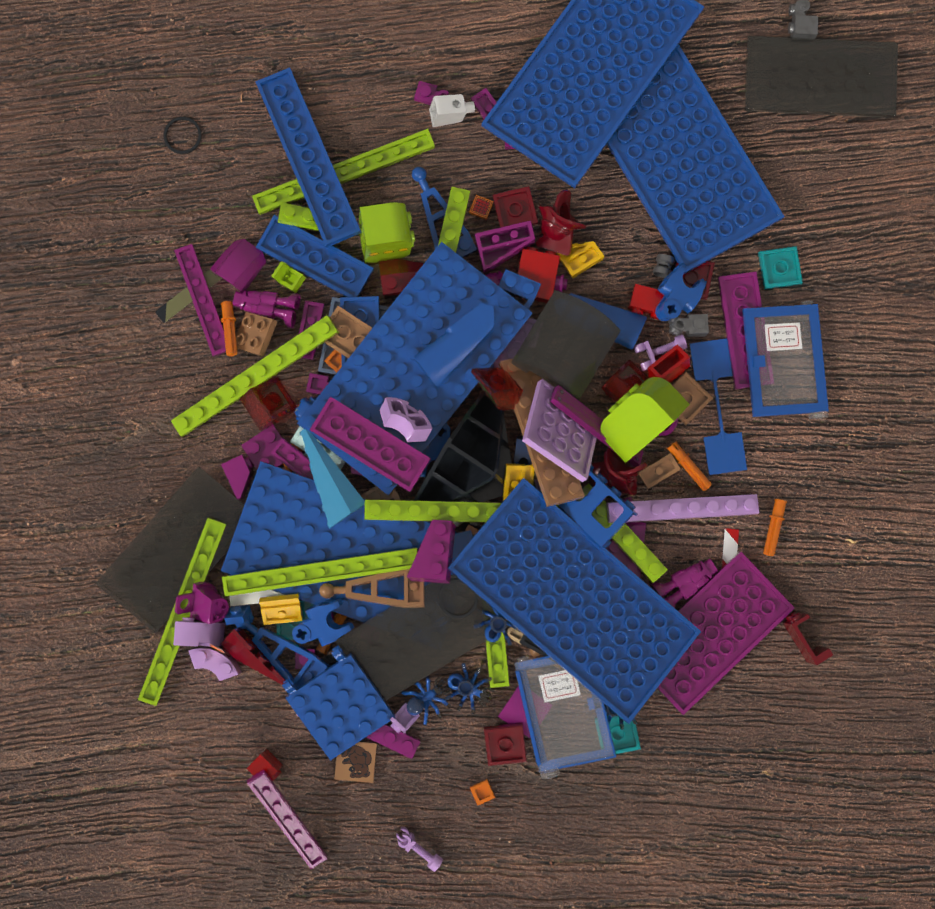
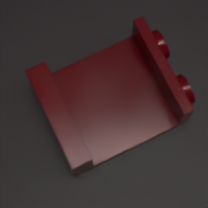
(811, 656)

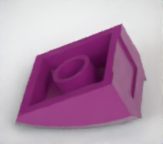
(239, 264)

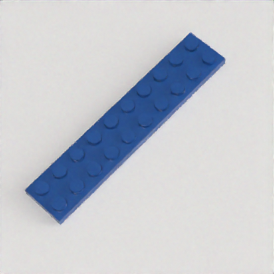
(308, 157)

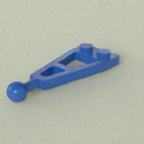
(466, 245)
(520, 287)
(312, 668)

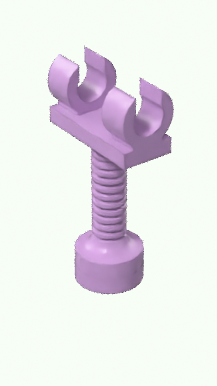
(680, 340)
(409, 842)

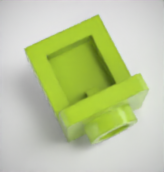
(288, 277)

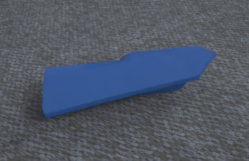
(628, 322)
(459, 340)

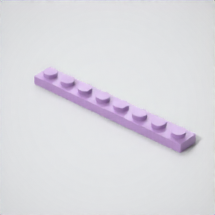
(687, 508)

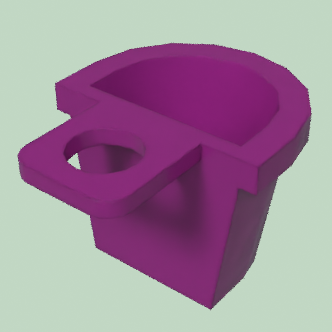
(203, 603)

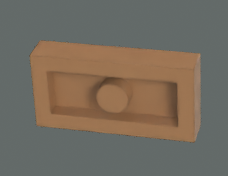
(658, 471)

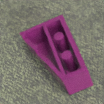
(503, 244)
(434, 554)

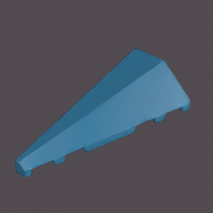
(335, 490)

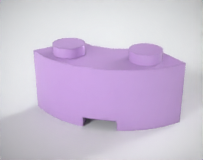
(405, 419)
(198, 633)
(215, 661)

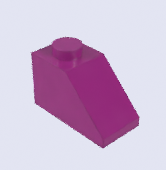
(238, 474)

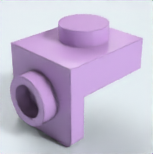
(403, 720)

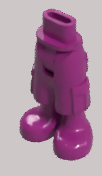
(265, 305)
(686, 581)

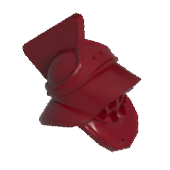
(558, 225)
(617, 472)

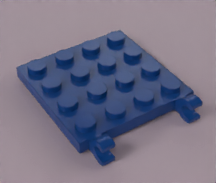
(339, 705)

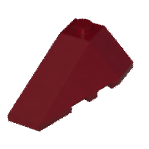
(396, 275)
(242, 648)

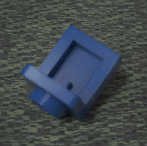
(239, 614)

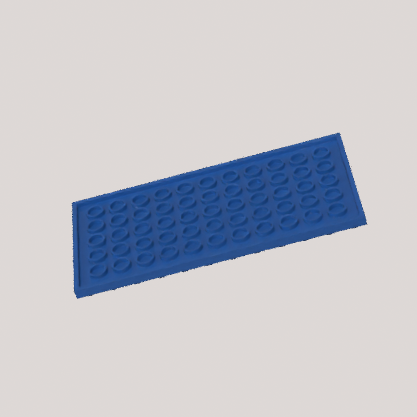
(587, 79)
(691, 168)
(385, 360)
(288, 527)
(574, 600)

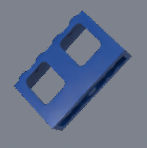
(582, 511)

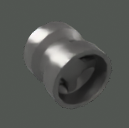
(664, 265)

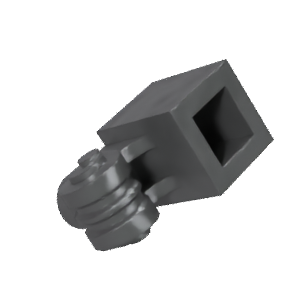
(802, 25)
(694, 325)

